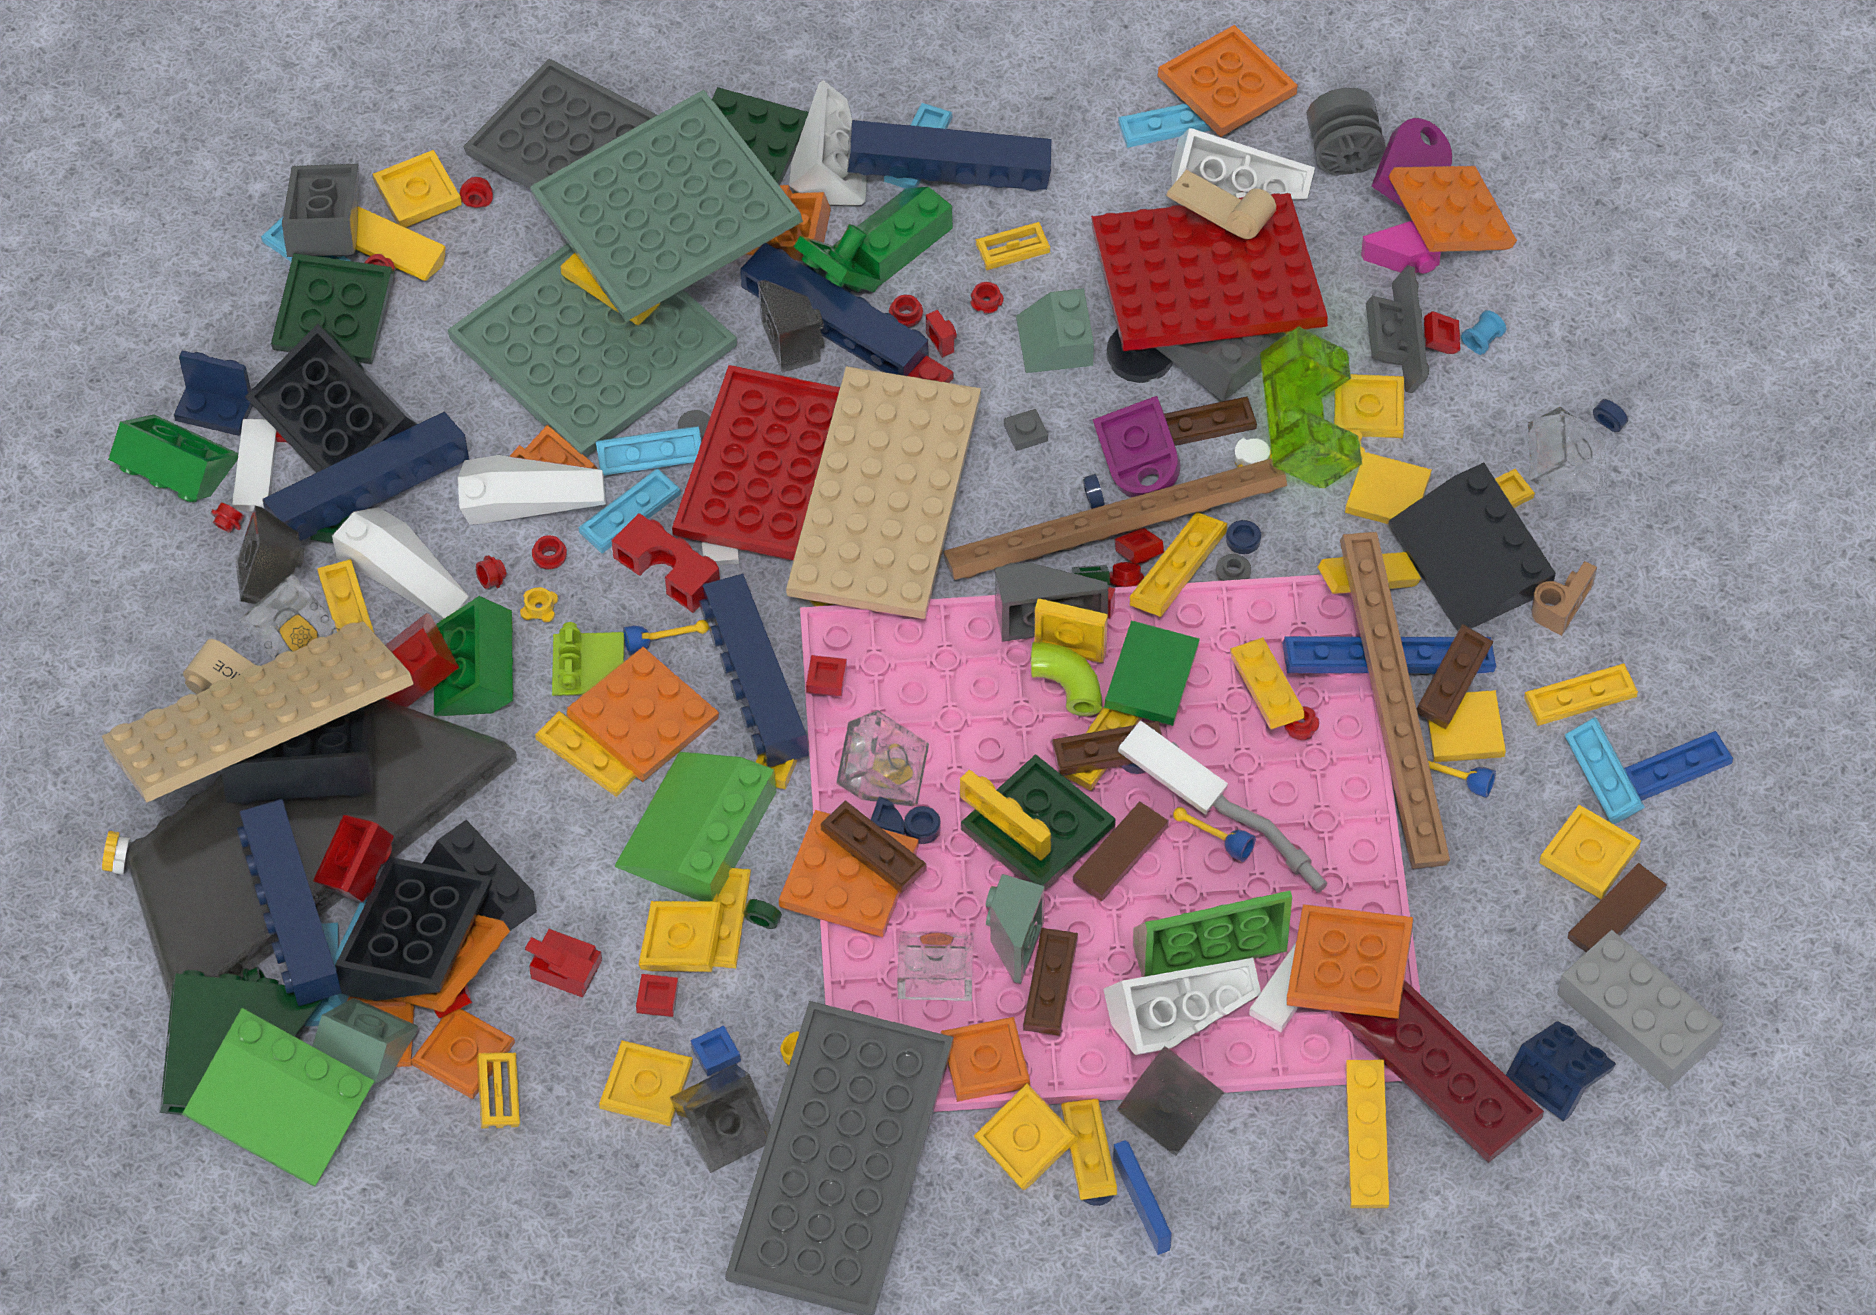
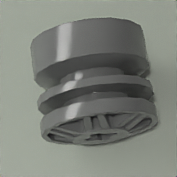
(1346, 131)

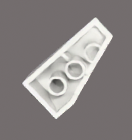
(823, 151)
(1239, 167)
(518, 488)
(398, 560)
(1177, 1004)

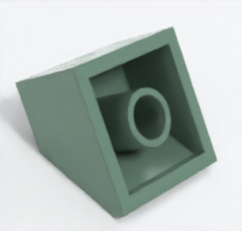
(1056, 332)
(1015, 922)
(364, 1038)

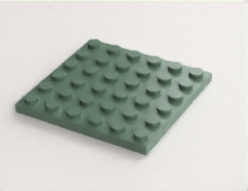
(665, 205)
(579, 358)

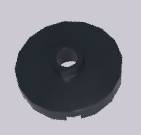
(1136, 364)

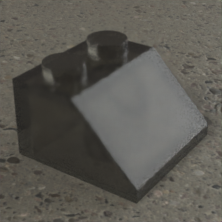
(790, 326)
(266, 556)
(1170, 1101)
(723, 1117)

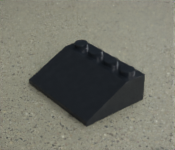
(327, 402)
(1472, 548)
(312, 765)
(410, 930)

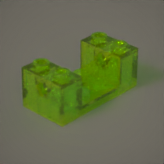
(1295, 379)

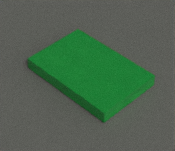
(1151, 673)

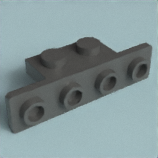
(1398, 331)

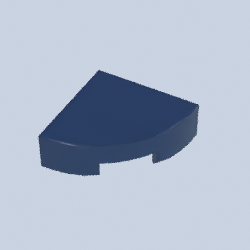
(887, 816)

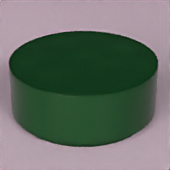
(762, 914)

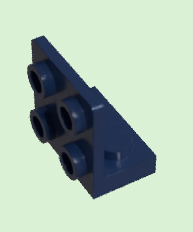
(213, 393)
(1558, 1068)

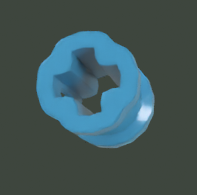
(1484, 332)

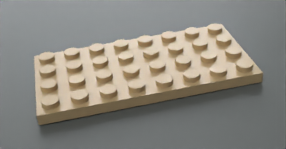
(884, 493)
(255, 710)

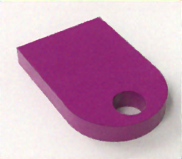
(1409, 150)
(1138, 445)

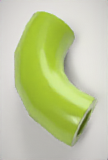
(1070, 671)

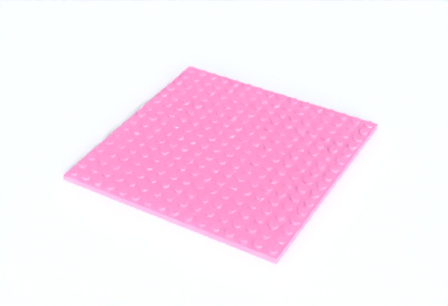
(987, 714)

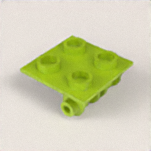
(583, 659)

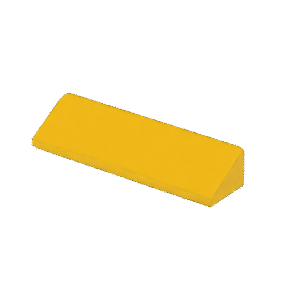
(406, 248)

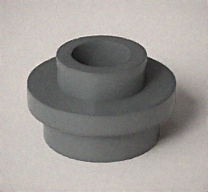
(1224, 573)

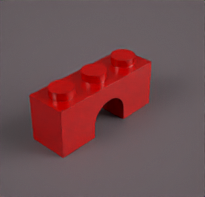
(647, 544)

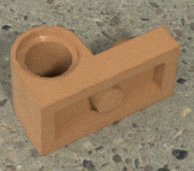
(1565, 598)

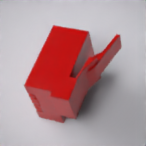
(563, 962)

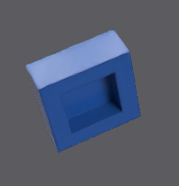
(715, 1050)

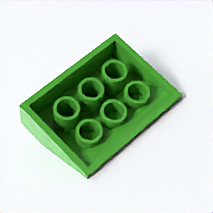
(699, 823)
(1214, 935)
(278, 1097)

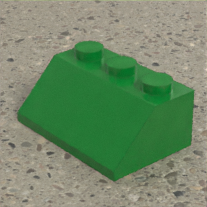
(902, 231)
(171, 456)
(482, 647)

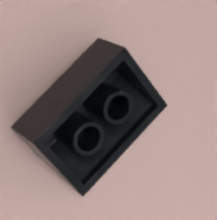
(469, 852)

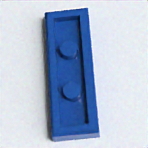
(1679, 765)
(1142, 1197)

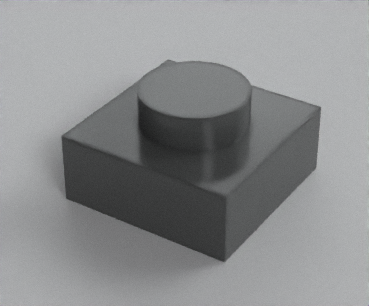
(1025, 429)

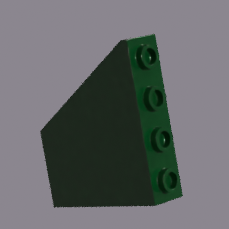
(202, 1016)

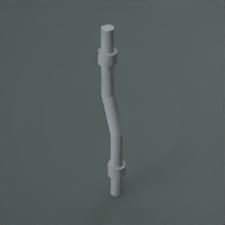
(1296, 859)

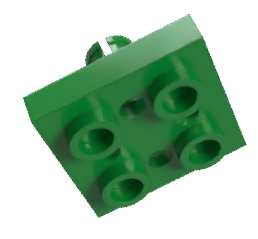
(838, 260)

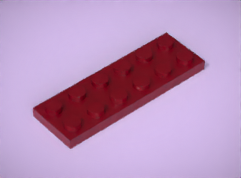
(1448, 1073)

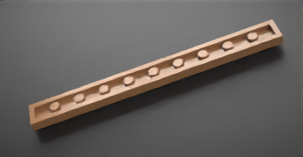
(1114, 518)
(1394, 700)

